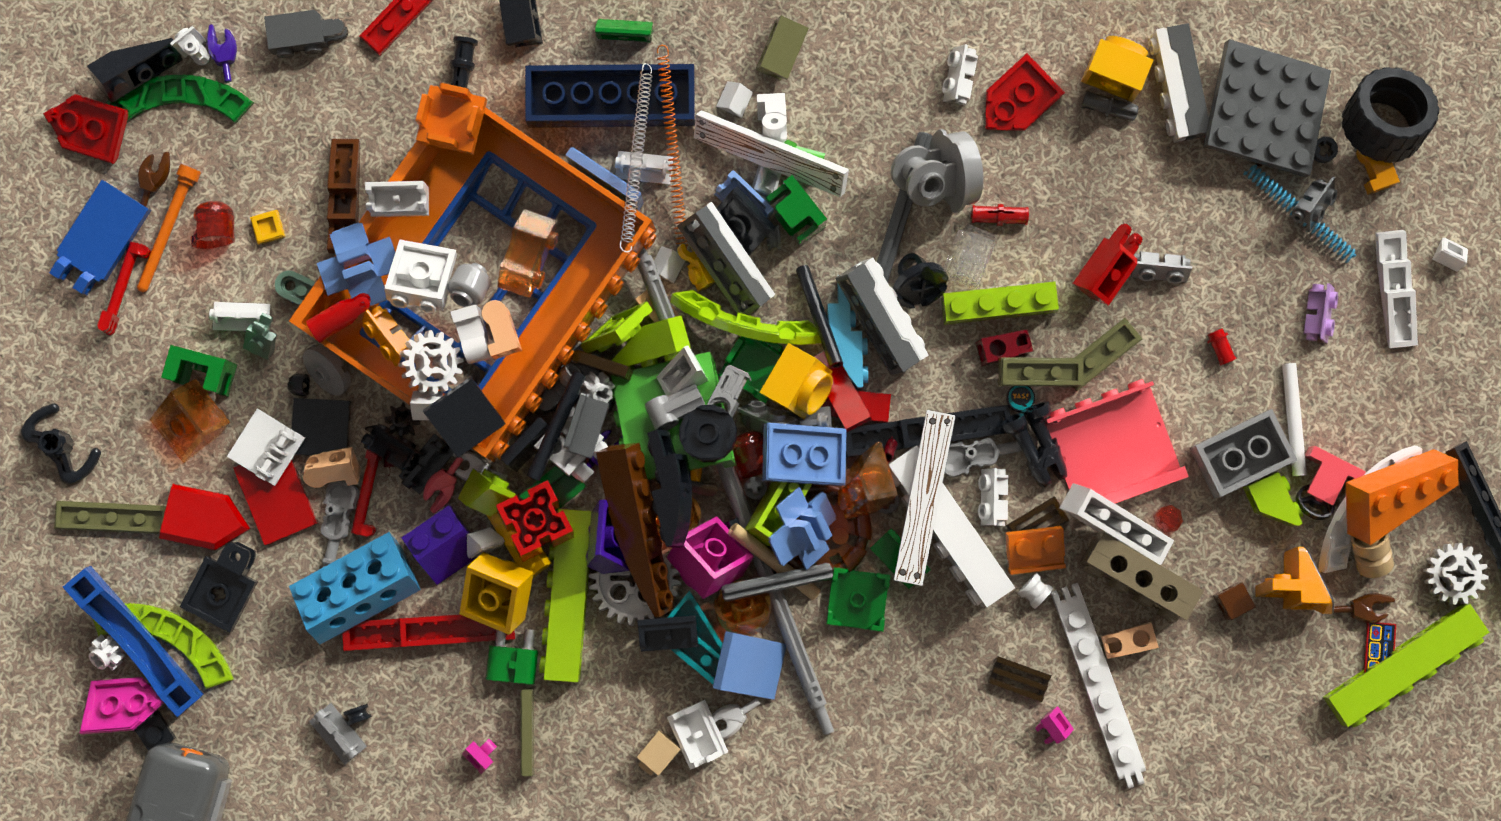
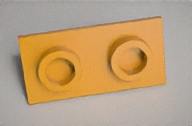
(379, 326)

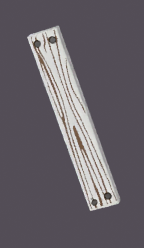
(771, 153)
(924, 497)

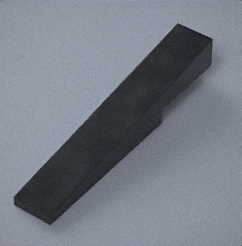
(908, 432)

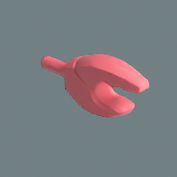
(442, 481)

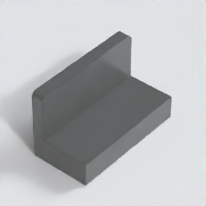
(585, 426)

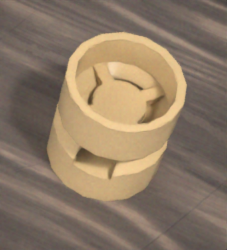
(1373, 559)

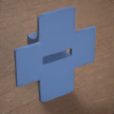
(353, 247)
(803, 536)

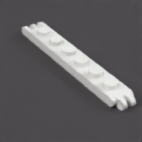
(1099, 685)

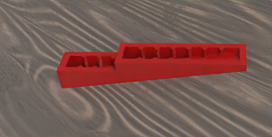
(417, 632)

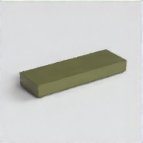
(1107, 350)
(1040, 371)
(527, 731)

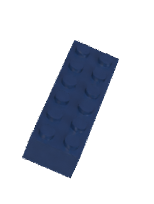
(606, 95)

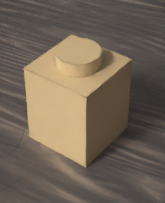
(658, 753)

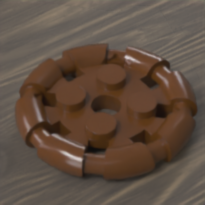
(840, 532)

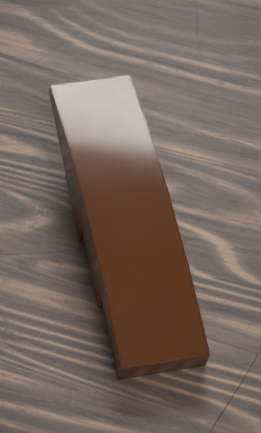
(343, 186)

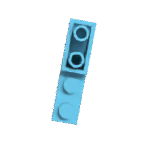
(849, 342)

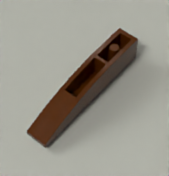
(635, 522)

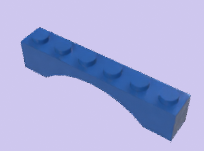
(122, 625)

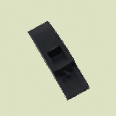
(674, 499)

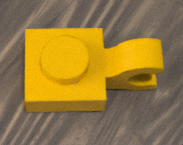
(697, 272)

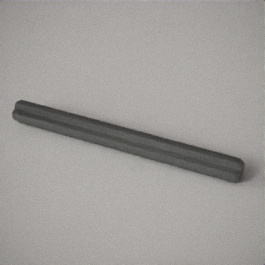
(898, 219)

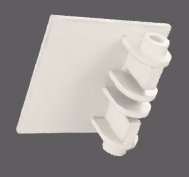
(266, 447)

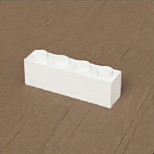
(1115, 521)

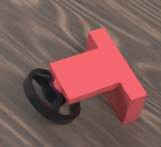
(1326, 482)

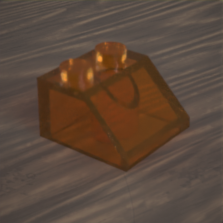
(189, 419)
(867, 484)

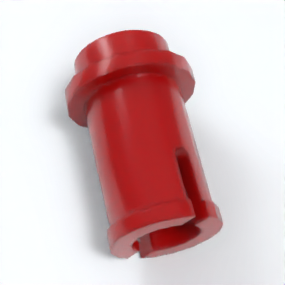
(1221, 346)

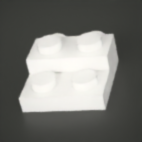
(420, 276)

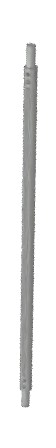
(743, 513)

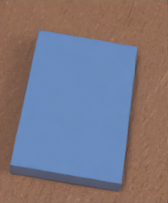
(602, 176)
(804, 454)
(749, 665)

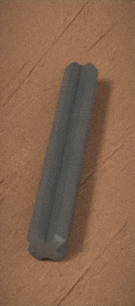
(777, 582)

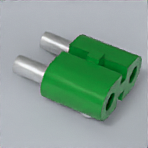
(510, 663)

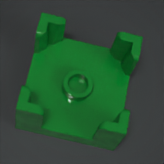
(182, 361)
(858, 599)

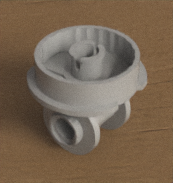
(945, 171)

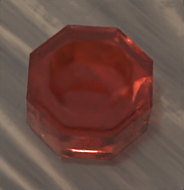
(1168, 518)

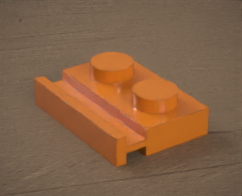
(1035, 550)

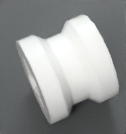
(1035, 591)

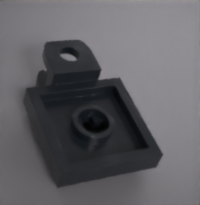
(224, 573)

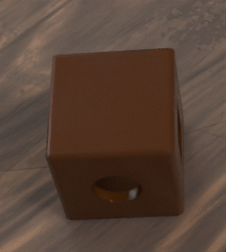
(1234, 601)

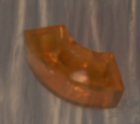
(527, 253)

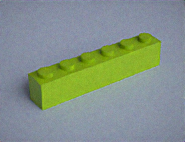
(567, 602)
(1407, 664)

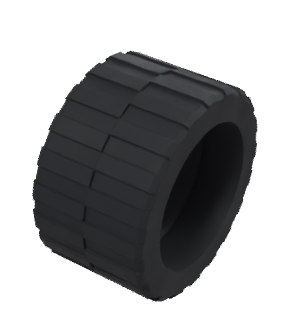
(1401, 91)

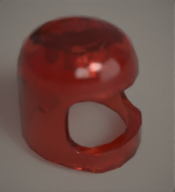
(213, 220)
(749, 454)

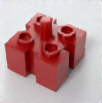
(535, 521)

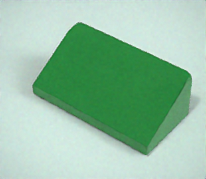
(624, 30)

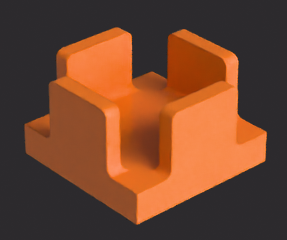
(450, 118)

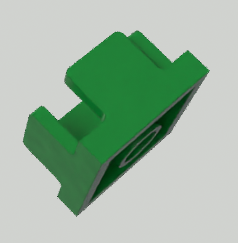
(797, 210)
(757, 360)

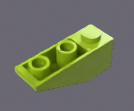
(654, 341)

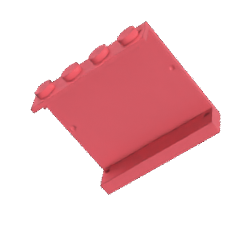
(1116, 444)

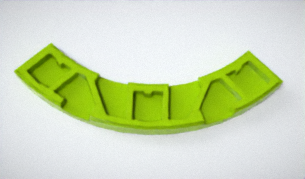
(745, 325)
(184, 636)

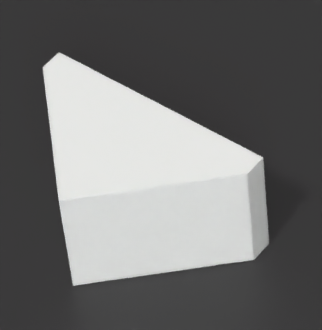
(681, 372)

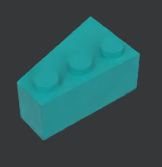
(707, 654)

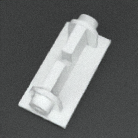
(191, 43)
(961, 62)
(654, 167)
(236, 315)
(992, 484)

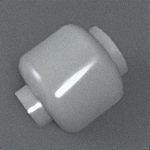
(469, 284)

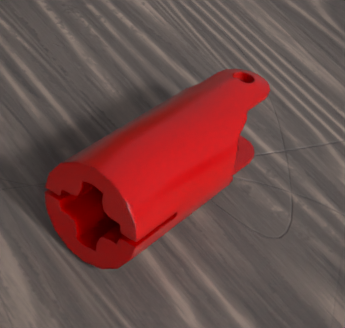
(338, 316)

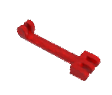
(108, 319)
(359, 526)

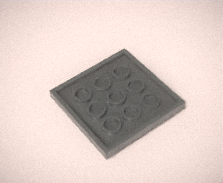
(1267, 108)

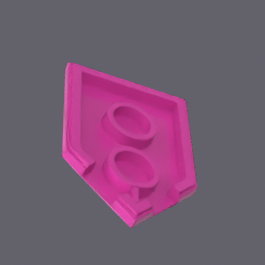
(118, 705)

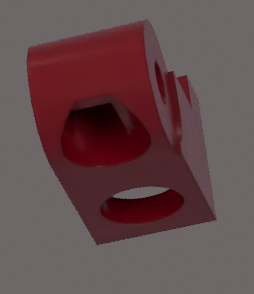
(1003, 345)

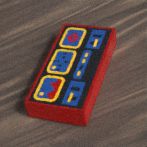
(1378, 643)

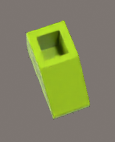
(485, 491)
(1271, 499)

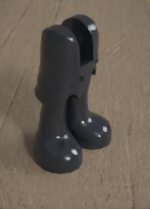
(1047, 453)

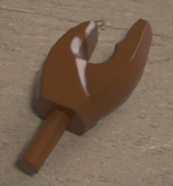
(151, 180)
(1362, 607)

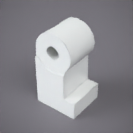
(772, 112)
(472, 333)

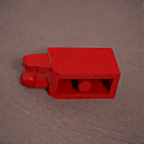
(1109, 265)

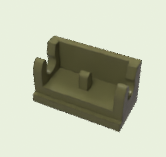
(782, 48)

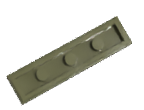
(109, 517)

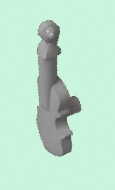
(980, 454)
(340, 502)

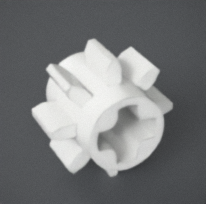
(598, 387)
(106, 653)

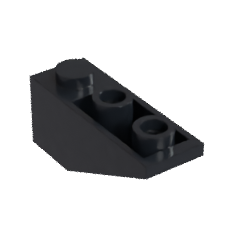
(132, 66)

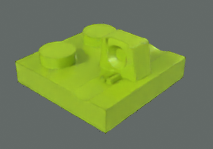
(617, 329)

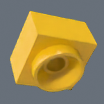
(1118, 67)
(798, 382)
(496, 593)

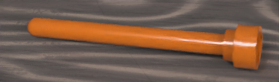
(186, 178)

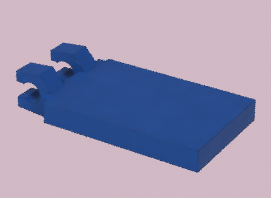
(99, 236)

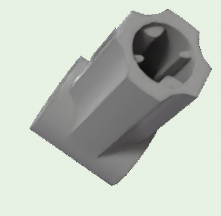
(668, 410)

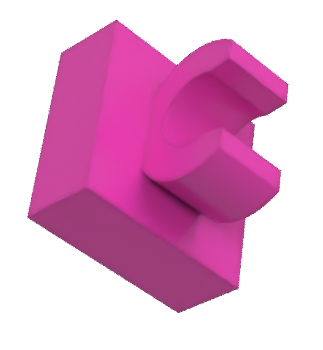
(1056, 725)
(479, 756)

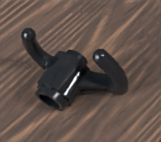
(46, 442)

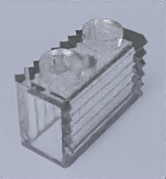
(970, 257)

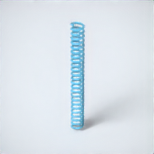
(1292, 200)

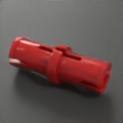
(999, 215)

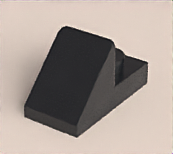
(154, 731)

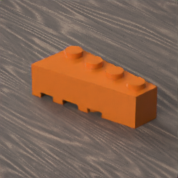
(1397, 493)

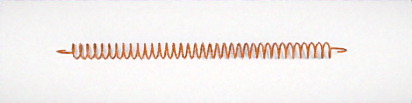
(671, 138)

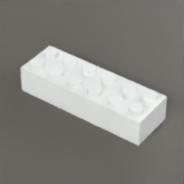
(957, 540)

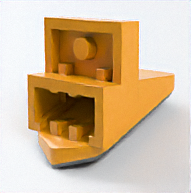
(1300, 585)

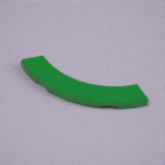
(185, 89)

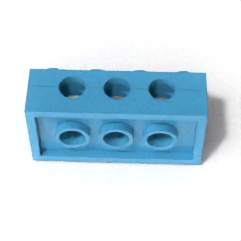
(354, 588)

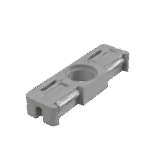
(729, 388)

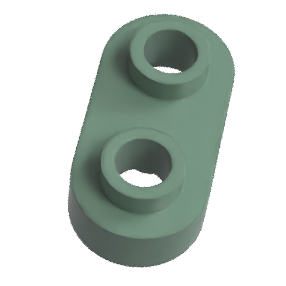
(302, 286)

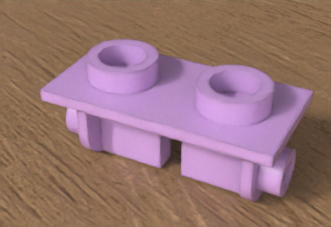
(1323, 302)

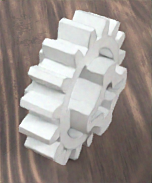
(440, 370)
(1456, 562)

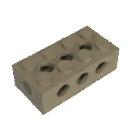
(1181, 593)

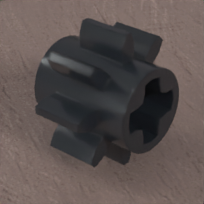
(400, 427)

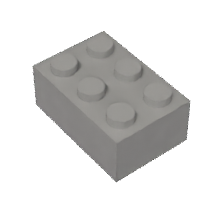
(1243, 453)

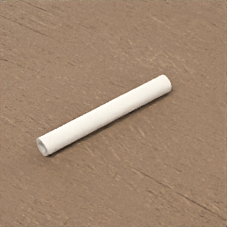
(1294, 418)

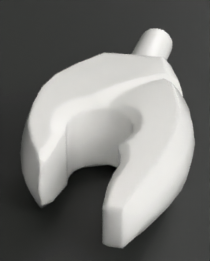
(476, 462)
(733, 716)

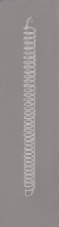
(636, 161)

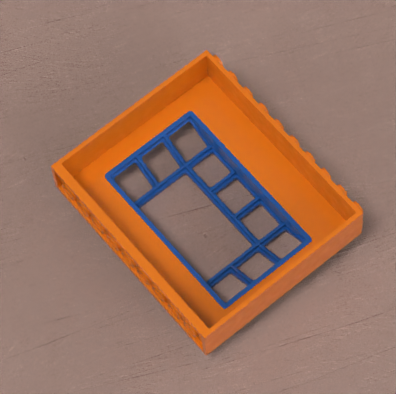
(562, 311)

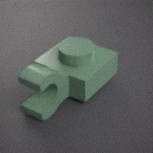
(259, 338)

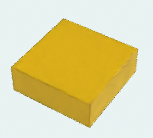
(267, 227)

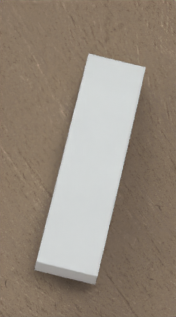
(1396, 289)

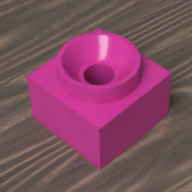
(710, 558)

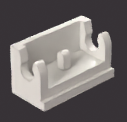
(397, 198)
(697, 734)

